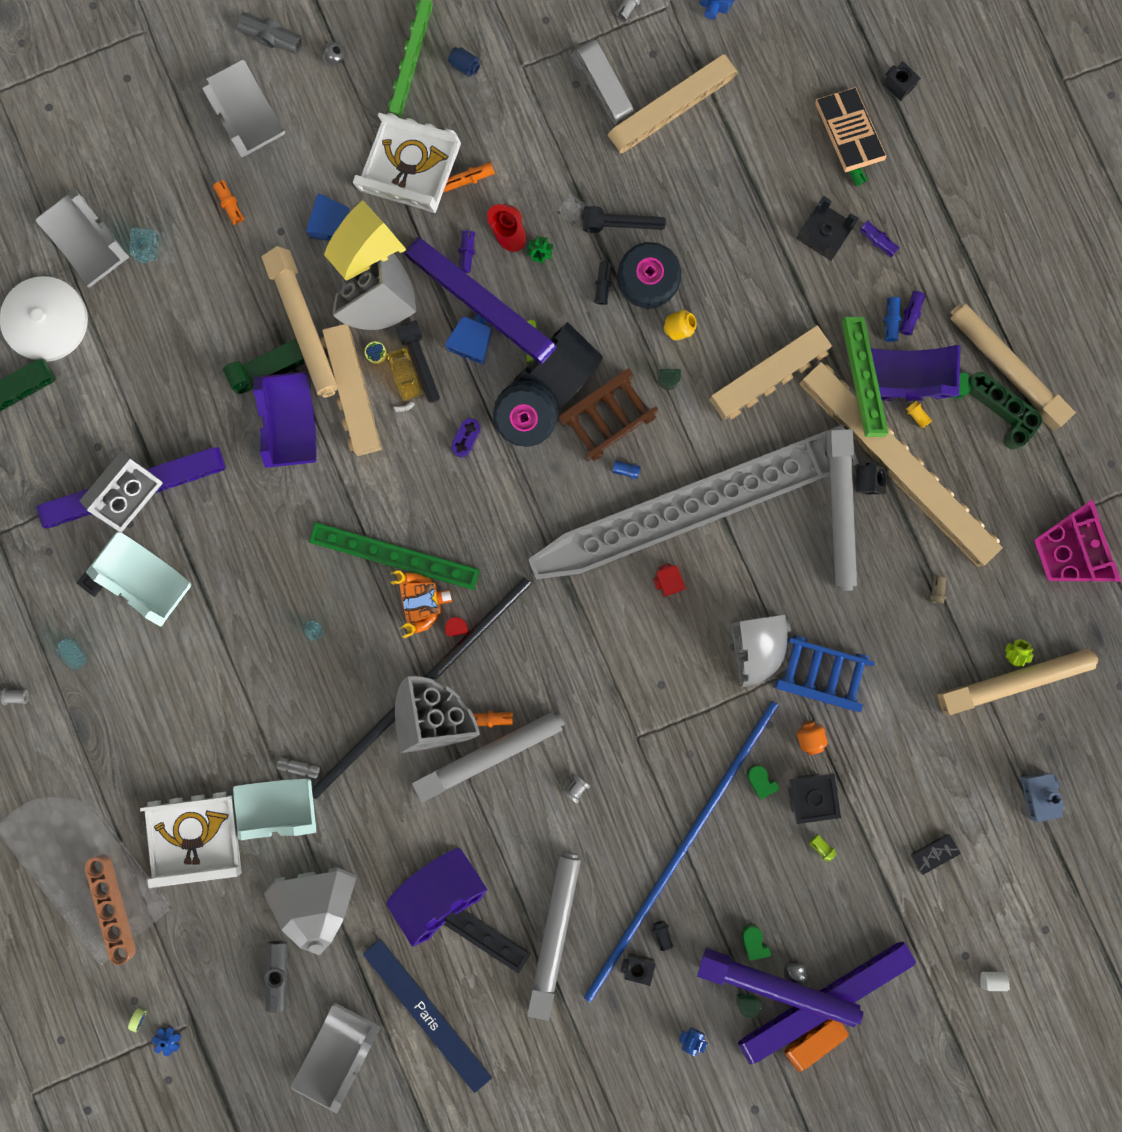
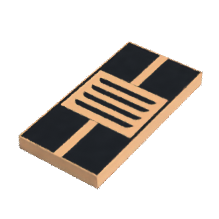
(850, 129)

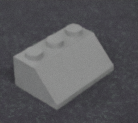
(120, 491)

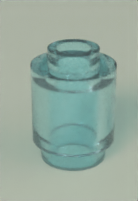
(71, 654)

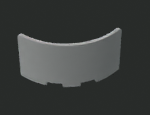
(243, 108)
(81, 238)
(334, 1057)

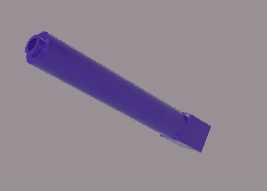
(720, 969)

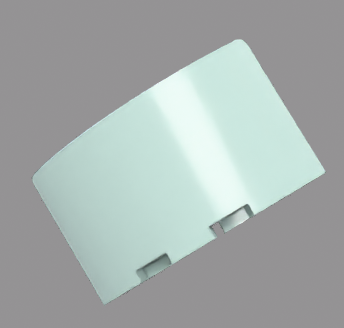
(140, 576)
(274, 807)

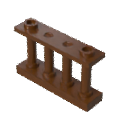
(589, 406)

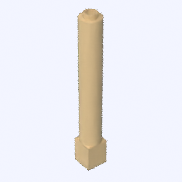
(282, 270)
(1052, 407)
(968, 696)

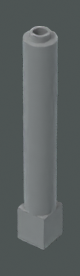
(839, 451)
(488, 756)
(554, 937)

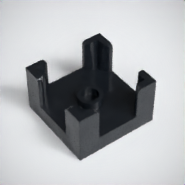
(826, 229)

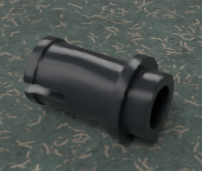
(661, 930)

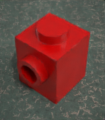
(668, 580)

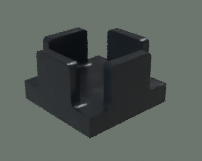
(814, 798)

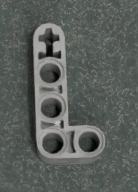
(604, 81)

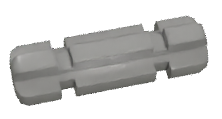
(298, 767)

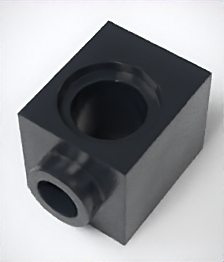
(898, 88)
(871, 479)
(644, 977)

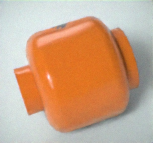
(812, 738)

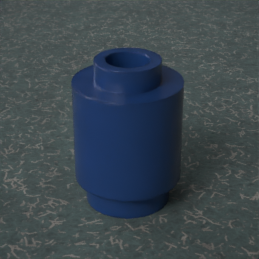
(464, 61)

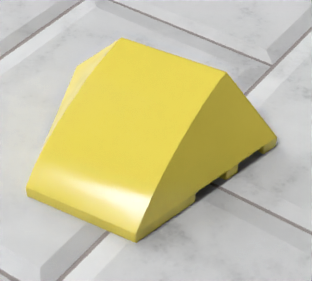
(361, 242)

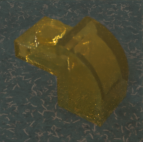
(404, 374)

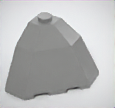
(311, 906)

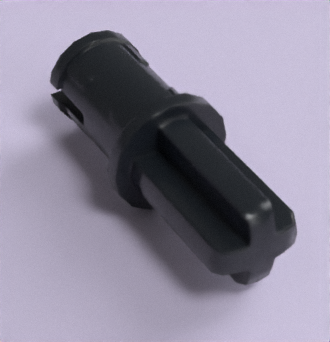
(603, 283)

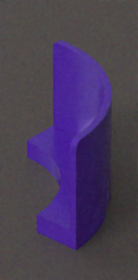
(918, 373)
(287, 419)
(433, 893)

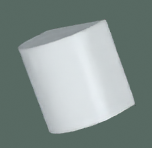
(994, 981)

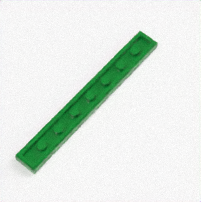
(394, 556)

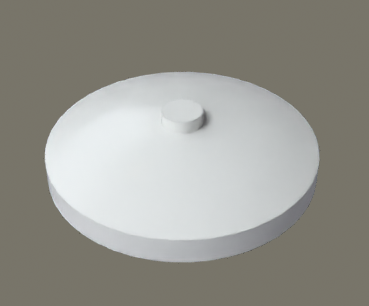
(43, 318)

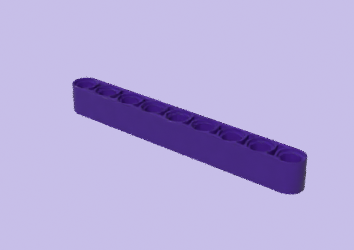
(480, 300)
(170, 473)
(849, 987)

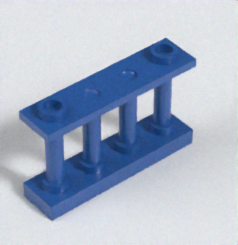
(828, 695)

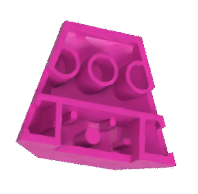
(1077, 549)

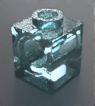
(138, 238)

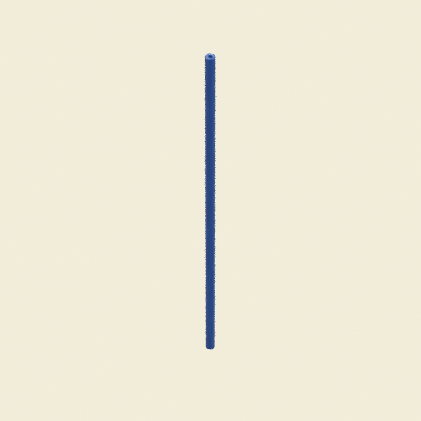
(613, 958)

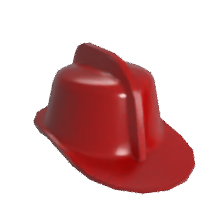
(507, 226)

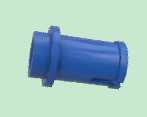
(626, 469)

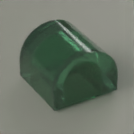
(669, 378)
(748, 1005)

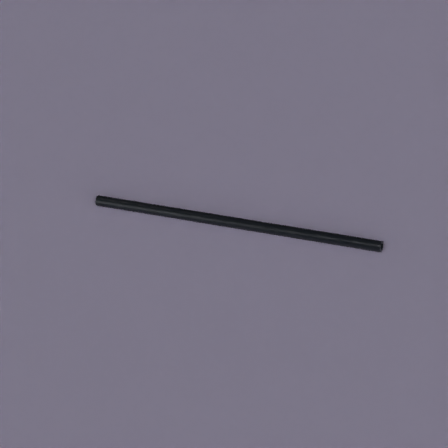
(433, 674)

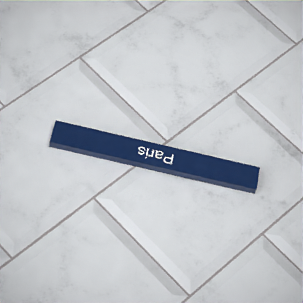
(427, 1015)

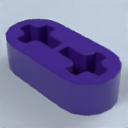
(461, 435)

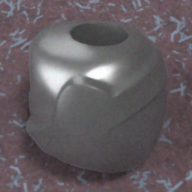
(332, 53)
(795, 972)

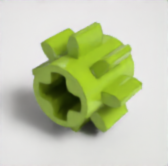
(1019, 652)

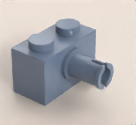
(1042, 796)

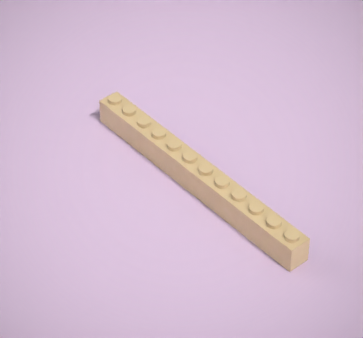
(904, 468)

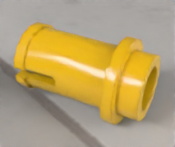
(918, 414)

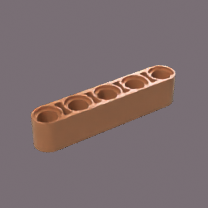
(108, 920)

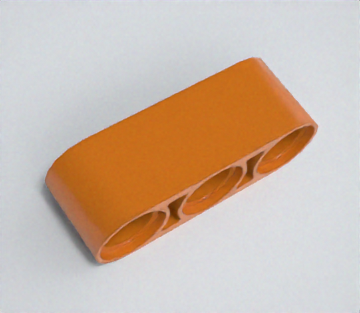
(815, 1044)

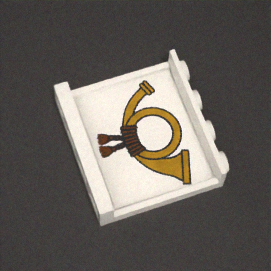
(409, 162)
(192, 840)

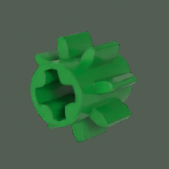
(540, 249)

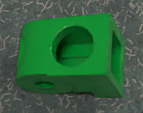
(759, 781)
(752, 943)

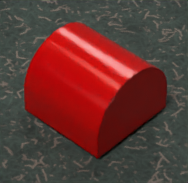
(456, 626)

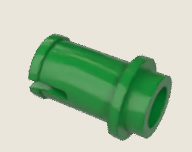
(858, 176)

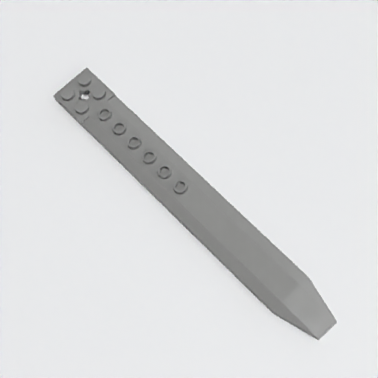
(685, 508)

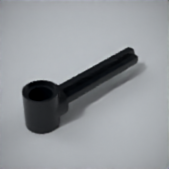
(595, 220)
(410, 336)

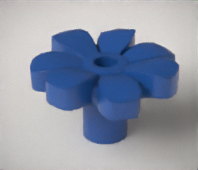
(166, 1041)

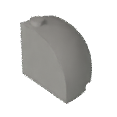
(376, 297)
(759, 647)
(431, 716)

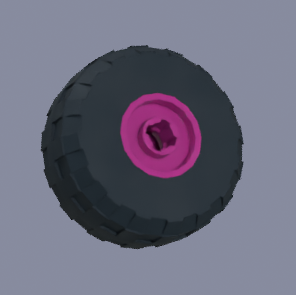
(649, 275)
(525, 413)

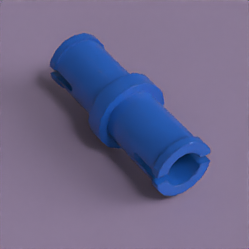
(892, 319)

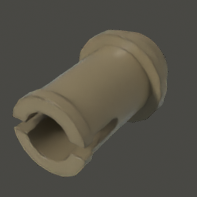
(938, 590)

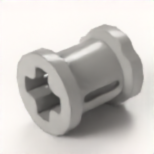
(576, 789)

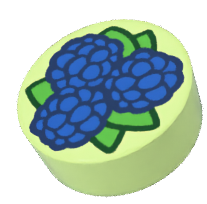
(375, 352)
(137, 1020)

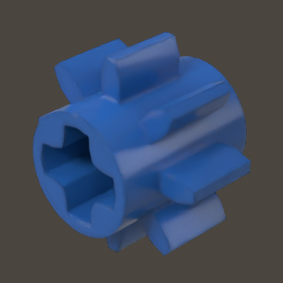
(693, 1041)

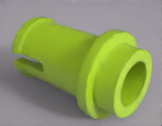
(822, 848)

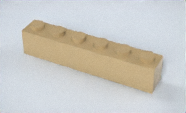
(770, 373)
(351, 389)

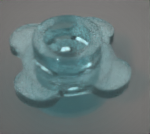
(313, 630)

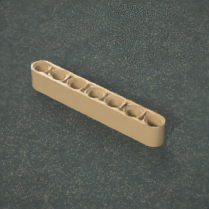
(672, 103)

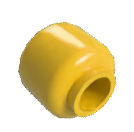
(680, 325)

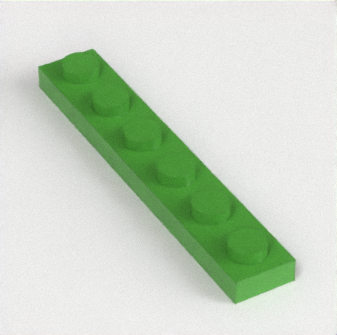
(408, 64)
(864, 377)

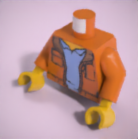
(420, 601)

